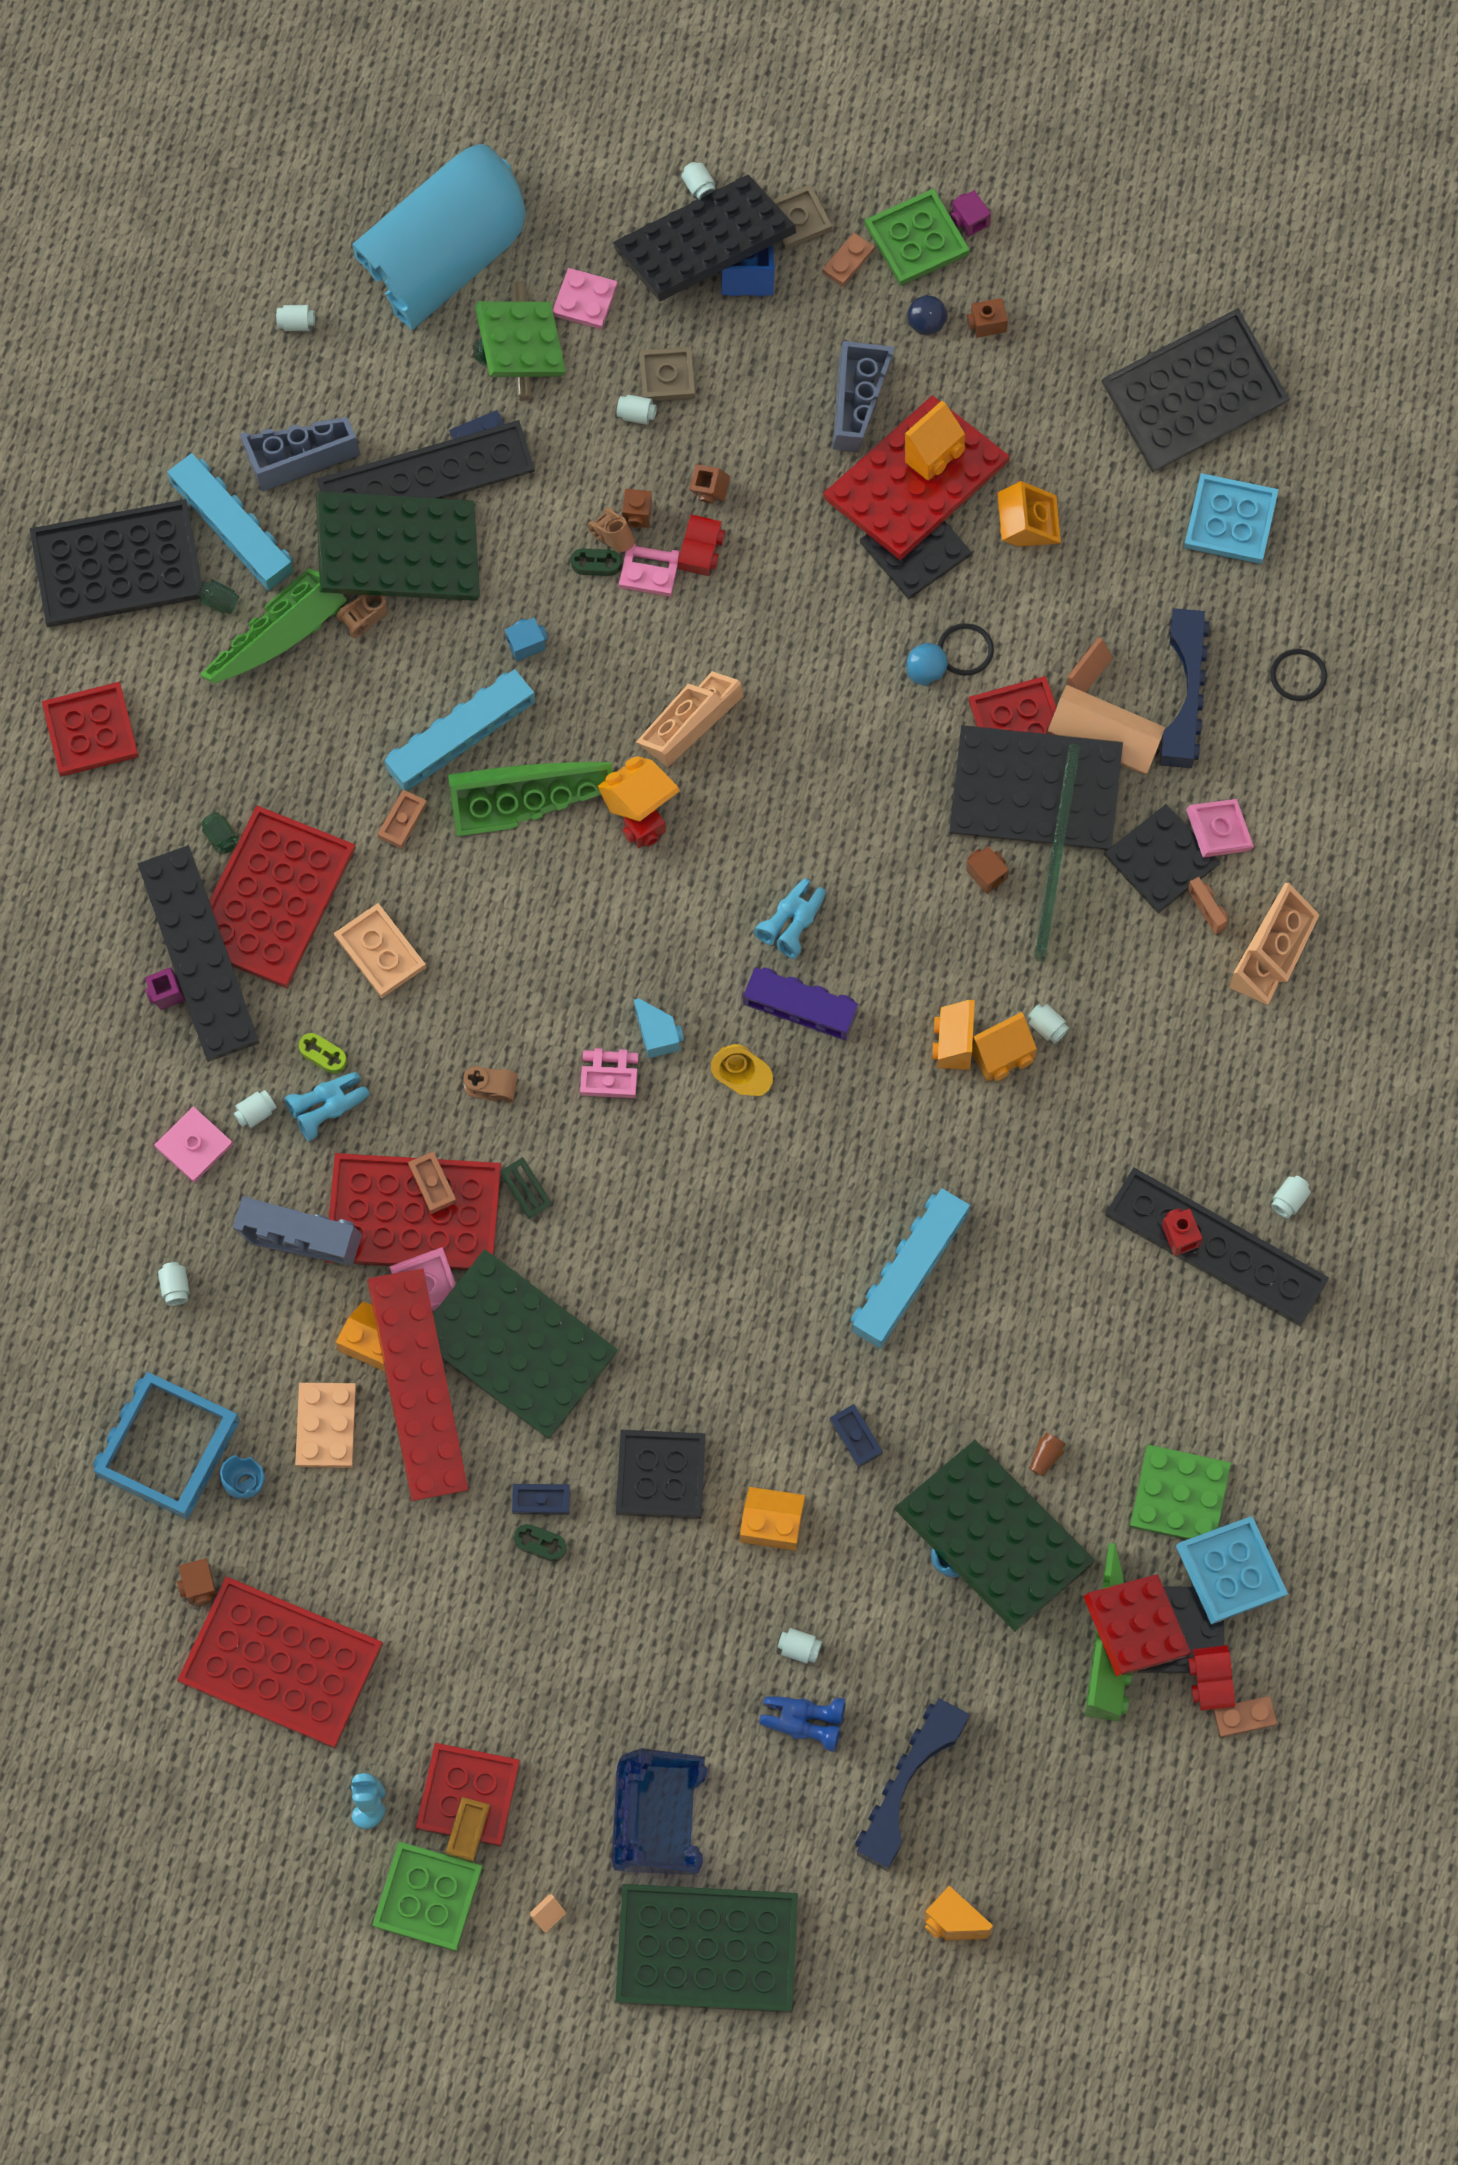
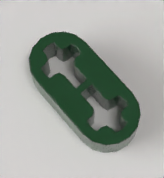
(594, 565)
(542, 1536)

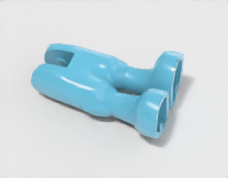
(802, 913)
(335, 1103)
(367, 1798)

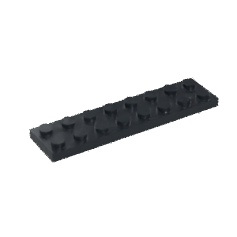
(442, 467)
(198, 953)
(1225, 1250)

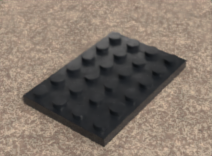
(704, 237)
(1195, 390)
(116, 563)
(1014, 783)

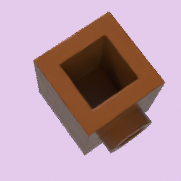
(988, 318)
(709, 483)
(637, 508)
(987, 868)
(197, 1582)

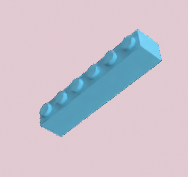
(230, 521)
(459, 730)
(910, 1268)

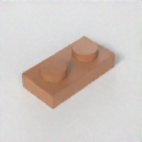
(848, 259)
(402, 819)
(1203, 897)
(432, 1182)
(1245, 1717)

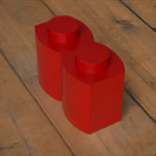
(700, 545)
(1213, 1678)

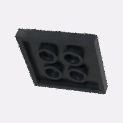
(922, 565)
(1160, 858)
(660, 1474)
(1194, 1626)

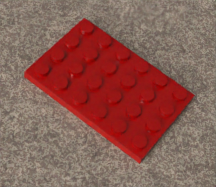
(900, 504)
(276, 893)
(395, 1220)
(280, 1662)

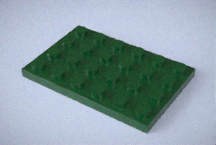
(397, 546)
(519, 1344)
(995, 1535)
(706, 1948)

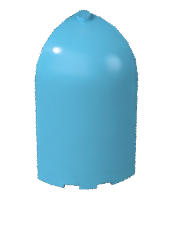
(444, 233)

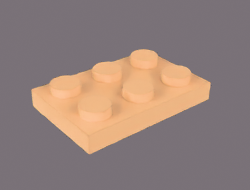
(380, 950)
(325, 1425)

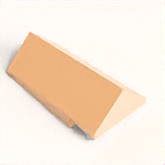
(690, 717)
(1092, 718)
(1275, 946)

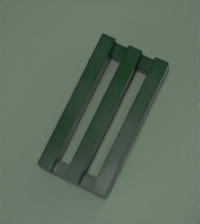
(513, 1168)

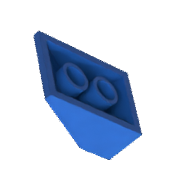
(750, 275)

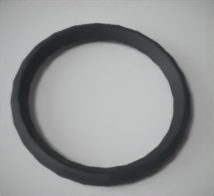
(976, 628)
(1303, 652)

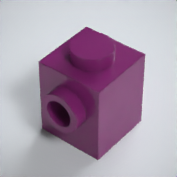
(970, 213)
(164, 989)

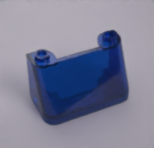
(656, 1812)

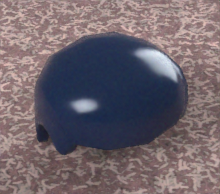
(927, 315)

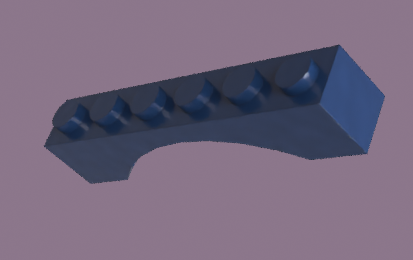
(1186, 638)
(939, 1732)

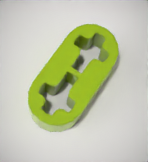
(319, 1058)

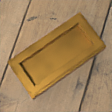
(467, 1829)

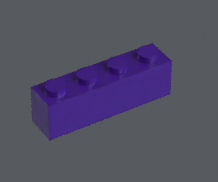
(800, 1003)

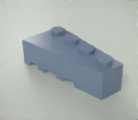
(858, 386)
(298, 451)
(297, 1232)

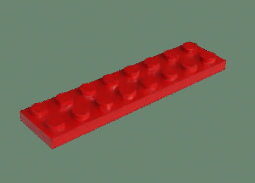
(417, 1384)

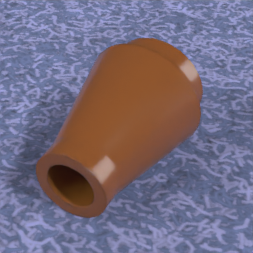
(1046, 1454)

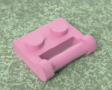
(649, 577)

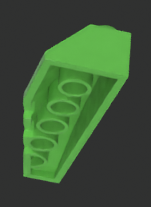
(288, 619)
(513, 794)
(1106, 1690)

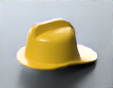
(741, 1070)

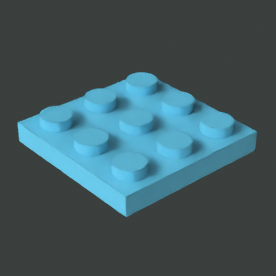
(1231, 518)
(1231, 1570)

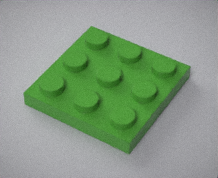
(916, 237)
(520, 339)
(1179, 1493)
(427, 1896)

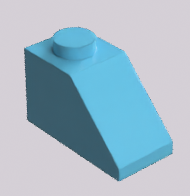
(657, 1030)

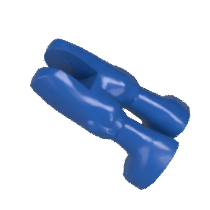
(795, 1716)

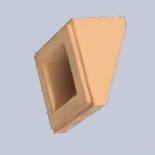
(547, 1913)

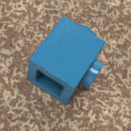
(526, 638)

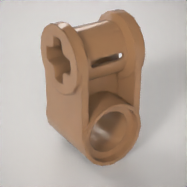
(612, 531)
(360, 616)
(493, 1083)

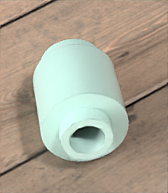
(698, 180)
(295, 318)
(636, 409)
(1048, 1023)
(254, 1109)
(1290, 1196)
(174, 1283)
(799, 1646)

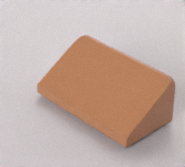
(1090, 666)

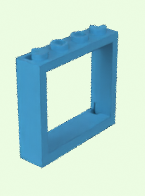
(205, 1466)

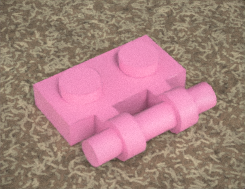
(609, 1081)

